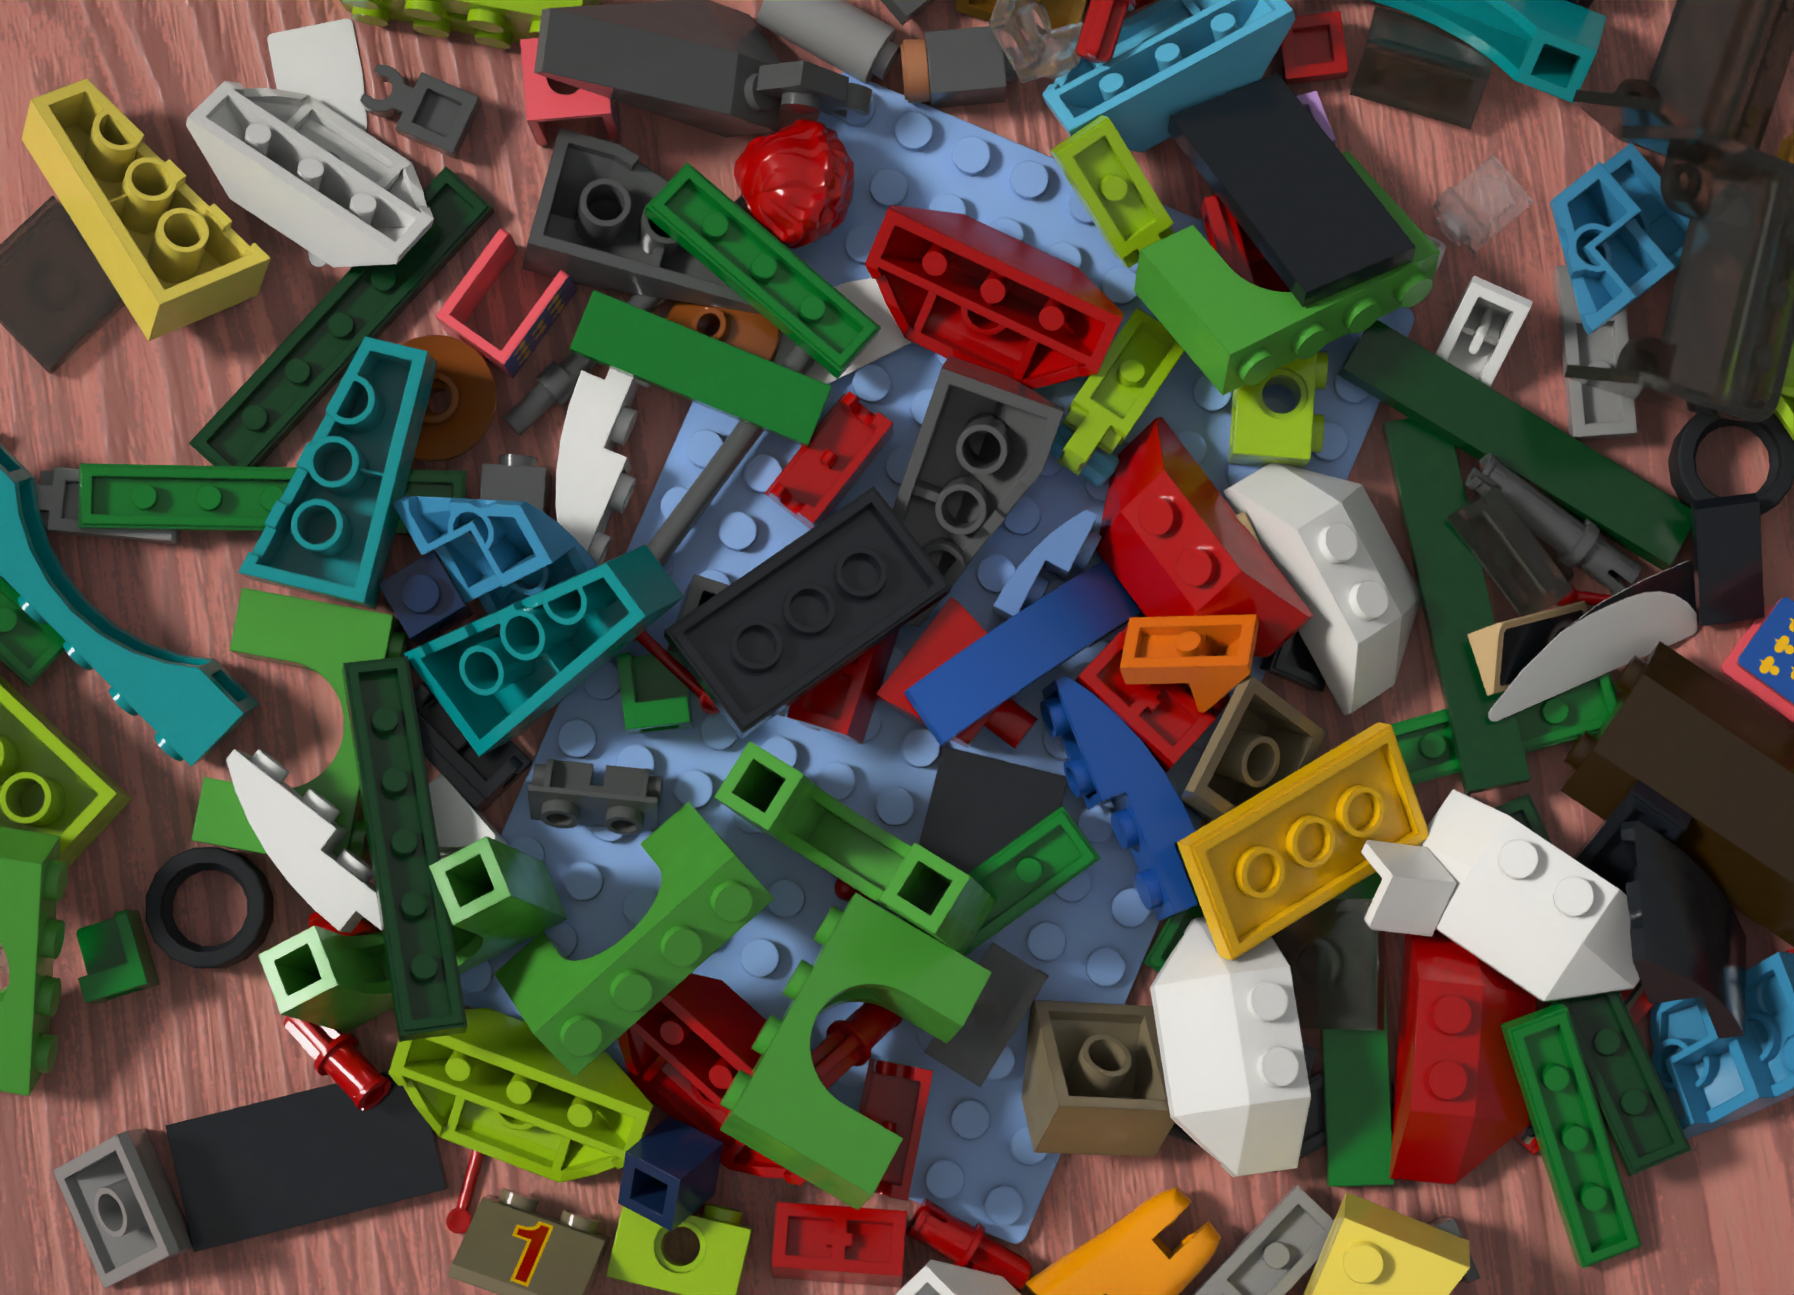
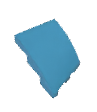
(1616, 235)
(493, 546)
(1730, 1077)

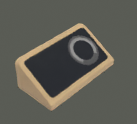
(1512, 644)

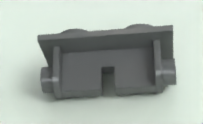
(565, 797)

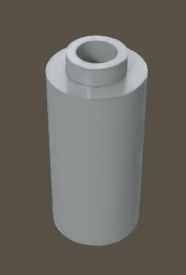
(835, 34)

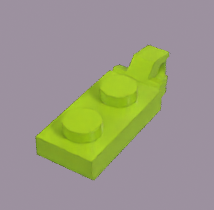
(1113, 189)
(1121, 389)

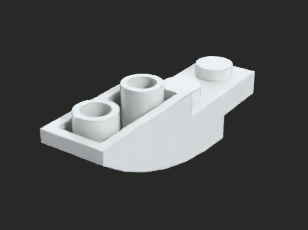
(588, 473)
(301, 841)

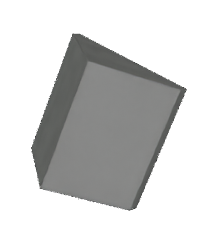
(124, 1206)

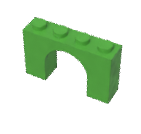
(1247, 331)
(316, 639)
(854, 850)
(493, 904)
(32, 938)
(592, 1001)
(783, 1103)

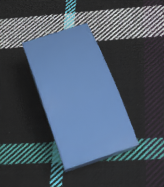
(1061, 550)

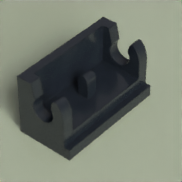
(475, 777)

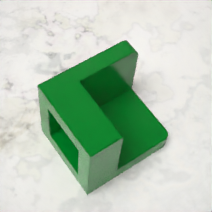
(652, 695)
(116, 958)

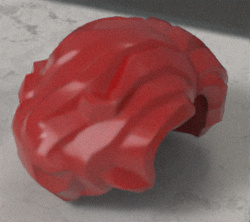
(796, 182)

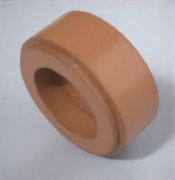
(915, 70)

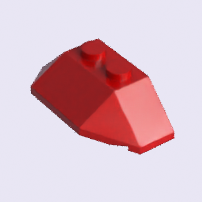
(990, 297)
(1184, 548)
(688, 1057)
(1453, 1068)

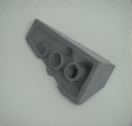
(667, 58)
(597, 229)
(972, 463)

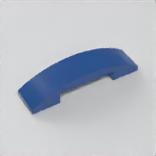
(1021, 652)

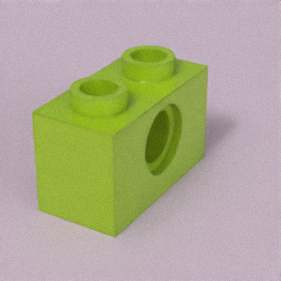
(1272, 437)
(641, 1255)

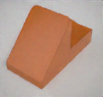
(1204, 651)

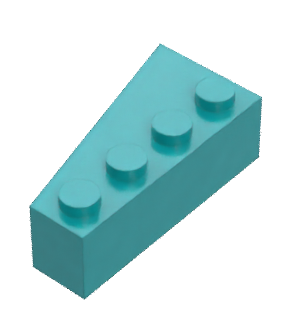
(337, 512)
(531, 654)

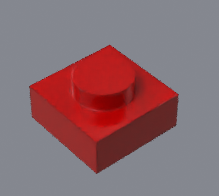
(1314, 49)

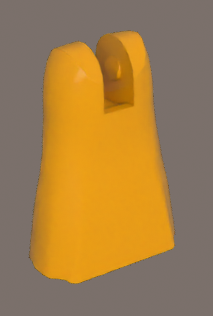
(1131, 1256)

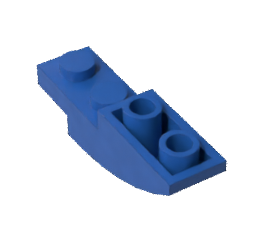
(1115, 766)

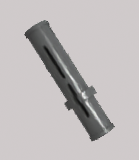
(1574, 540)

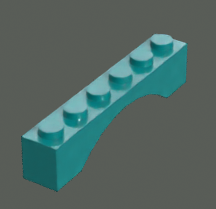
(1530, 40)
(181, 696)

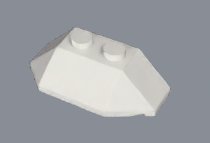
(311, 174)
(1343, 569)
(1529, 905)
(1233, 1052)

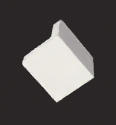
(1411, 888)

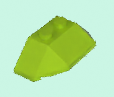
(518, 1102)

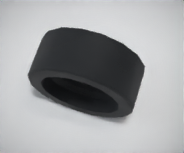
(1770, 431)
(160, 908)

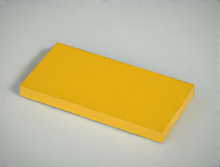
(1301, 840)

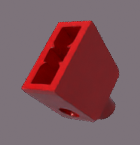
(945, 637)

